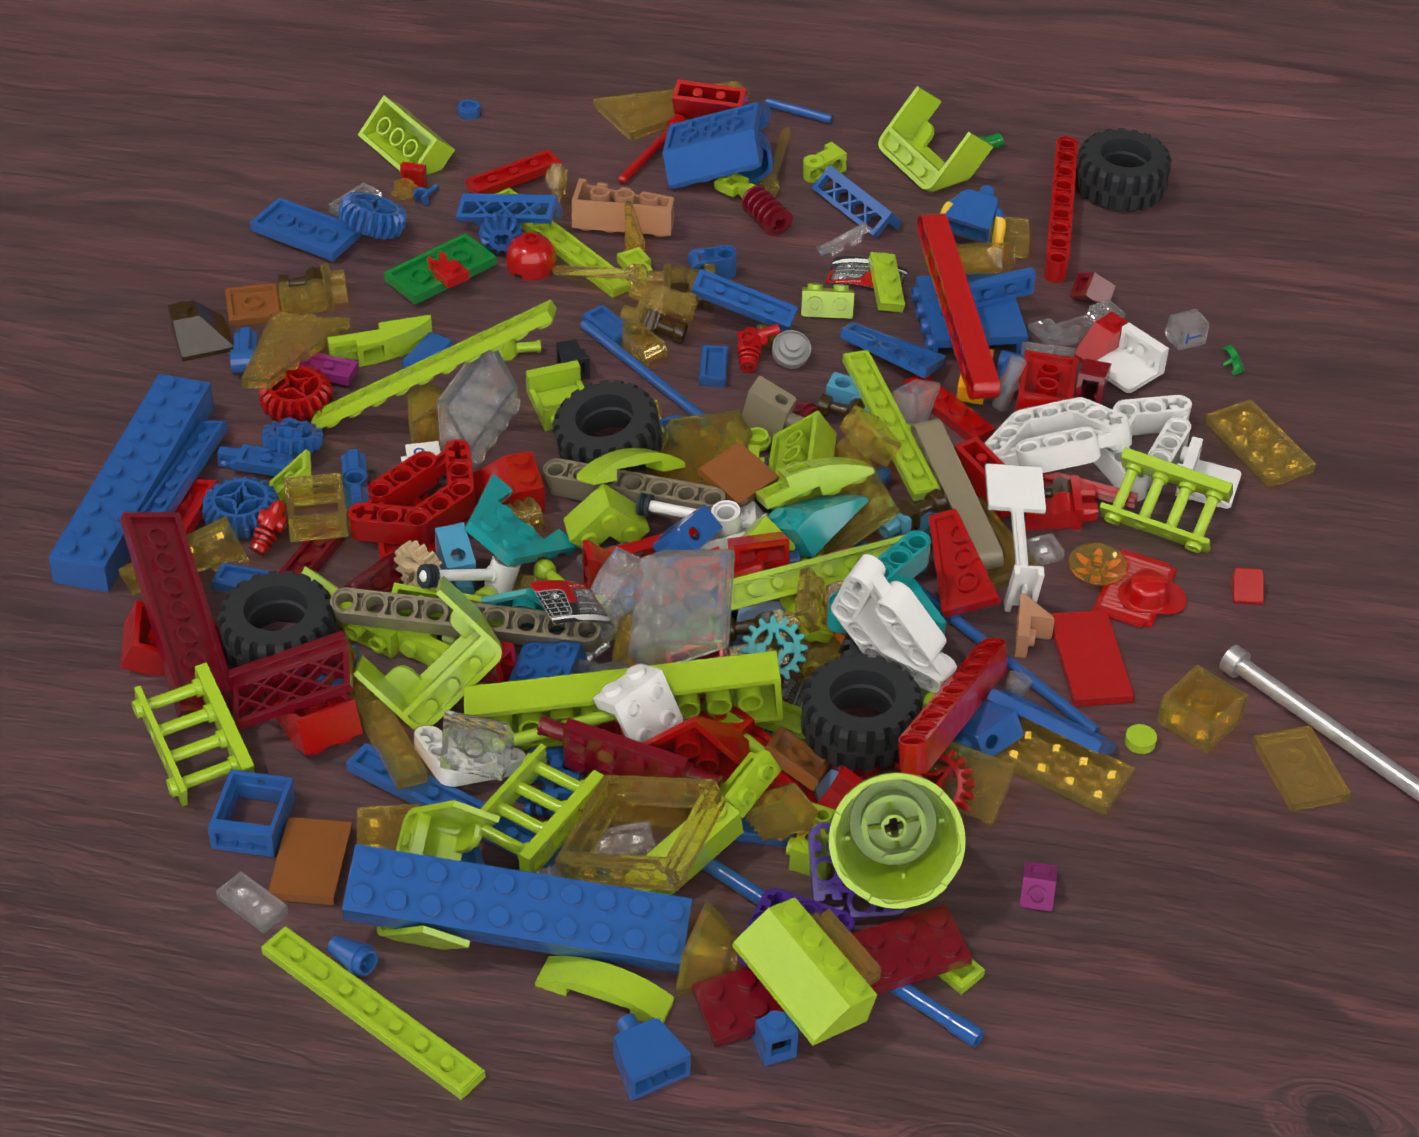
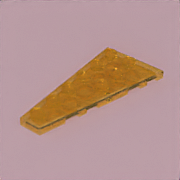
(642, 112)
(287, 342)
(873, 514)

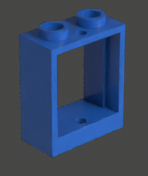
(250, 837)

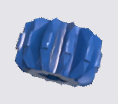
(499, 231)

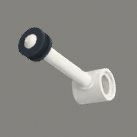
(725, 511)
(496, 575)

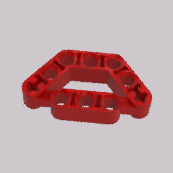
(388, 518)

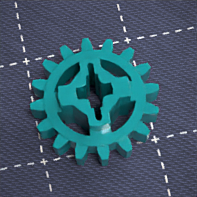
(788, 648)

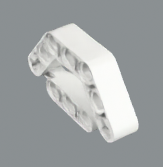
(1149, 416)
(1060, 434)
(892, 624)

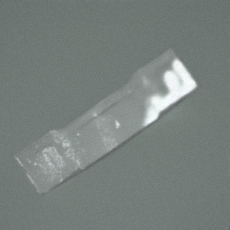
(1075, 329)

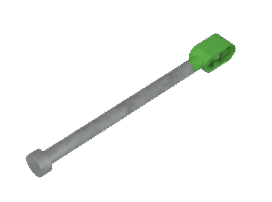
(1237, 663)

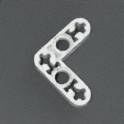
(429, 744)

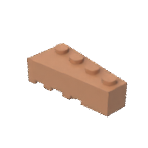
(605, 209)

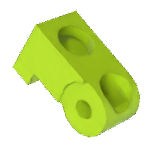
(816, 164)

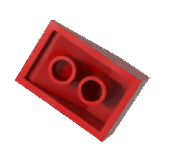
(1046, 379)
(516, 471)
(139, 645)
(321, 724)
(707, 743)

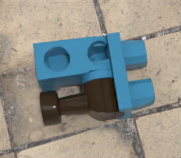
(840, 396)
(914, 516)

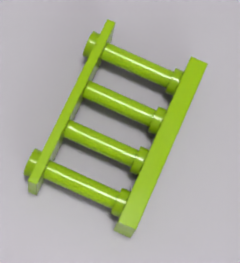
(1163, 473)
(214, 711)
(551, 833)

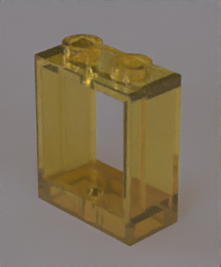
(987, 257)
(327, 490)

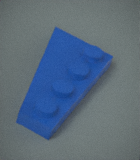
(895, 350)

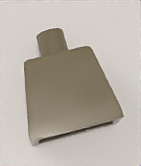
(769, 407)

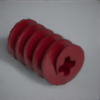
(766, 210)

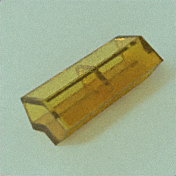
(849, 946)

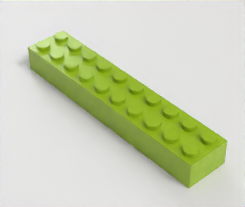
(744, 681)

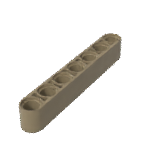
(563, 482)
(957, 488)

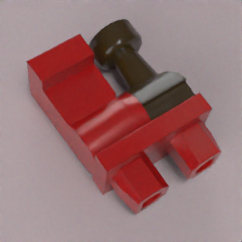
(1066, 506)

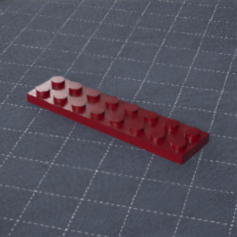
(175, 603)
(904, 948)

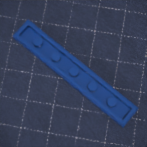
(186, 467)

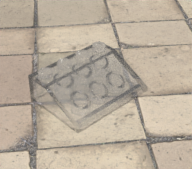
(478, 405)
(681, 605)

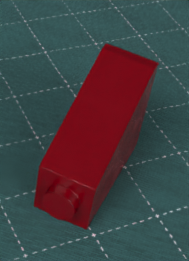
(1093, 380)

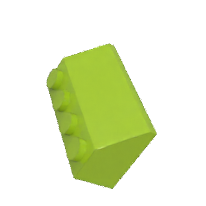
(404, 138)
(800, 442)
(805, 972)

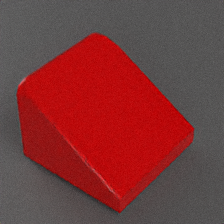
(1247, 586)

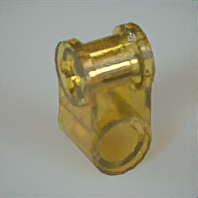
(642, 342)

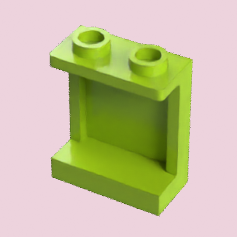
(549, 388)

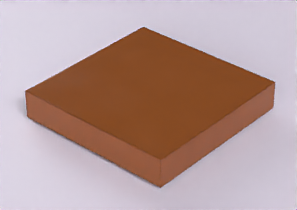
(252, 304)
(738, 474)
(797, 758)

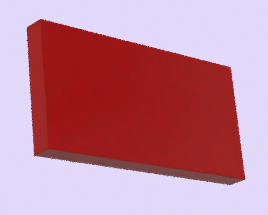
(1091, 659)

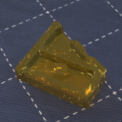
(381, 825)

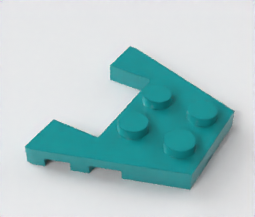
(506, 534)

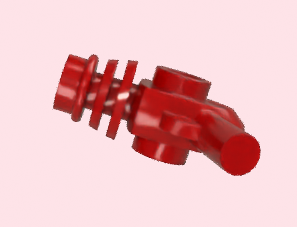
(750, 345)
(270, 522)

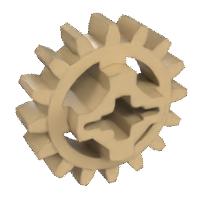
(410, 557)

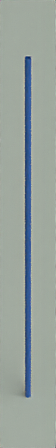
(957, 621)

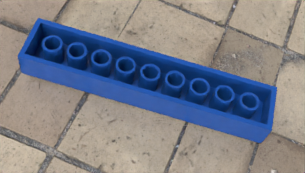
(94, 540)
(517, 908)

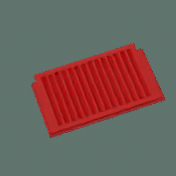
(1108, 597)

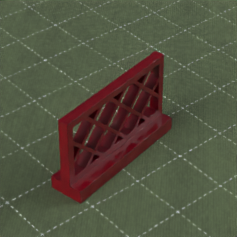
(292, 667)

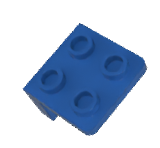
(547, 660)

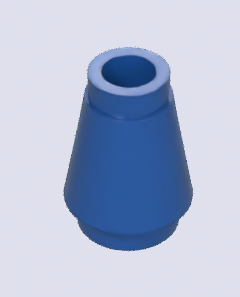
(353, 955)

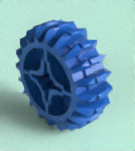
(372, 215)
(240, 502)

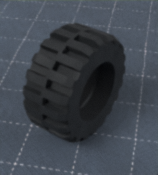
(1123, 170)
(605, 407)
(272, 600)
(859, 683)

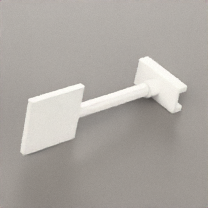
(1018, 491)

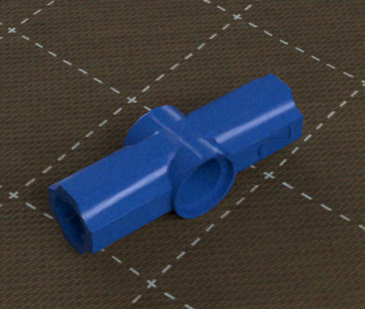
(354, 478)

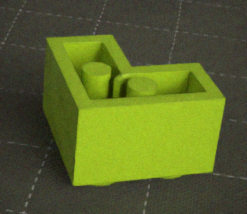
(605, 515)

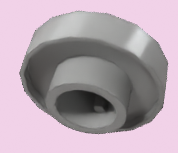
(791, 349)

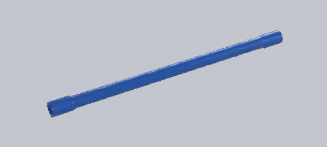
(953, 1022)

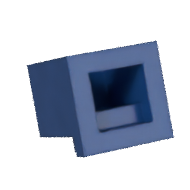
(772, 1029)

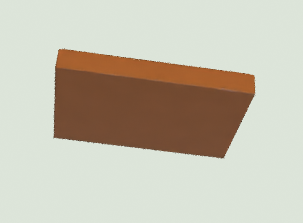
(311, 860)

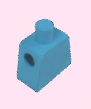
(455, 538)

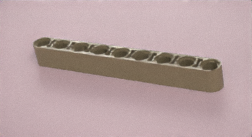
(425, 606)

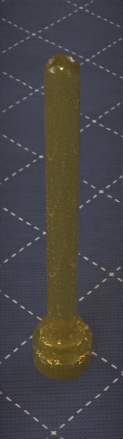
(770, 182)
(634, 273)

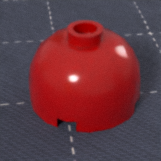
(531, 256)

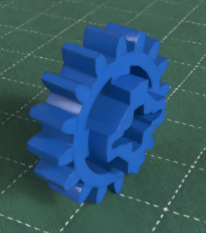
(292, 436)

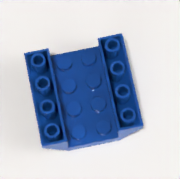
(715, 145)

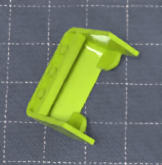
(907, 142)
(426, 697)
(440, 832)

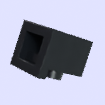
(571, 351)

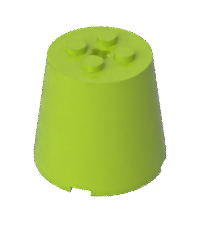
(899, 865)

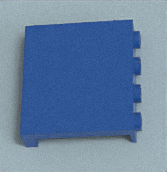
(1000, 320)

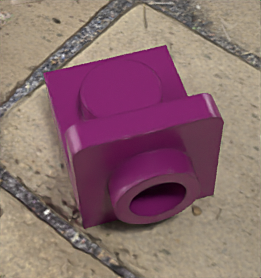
(1038, 886)

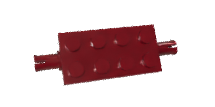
(611, 754)

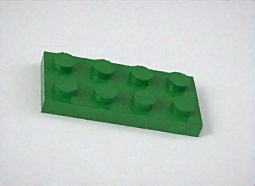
(418, 282)

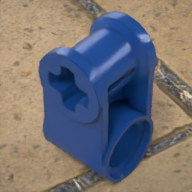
(722, 256)

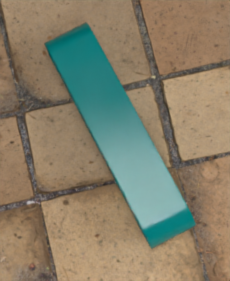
(902, 564)

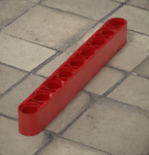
(1061, 210)
(958, 307)
(952, 706)

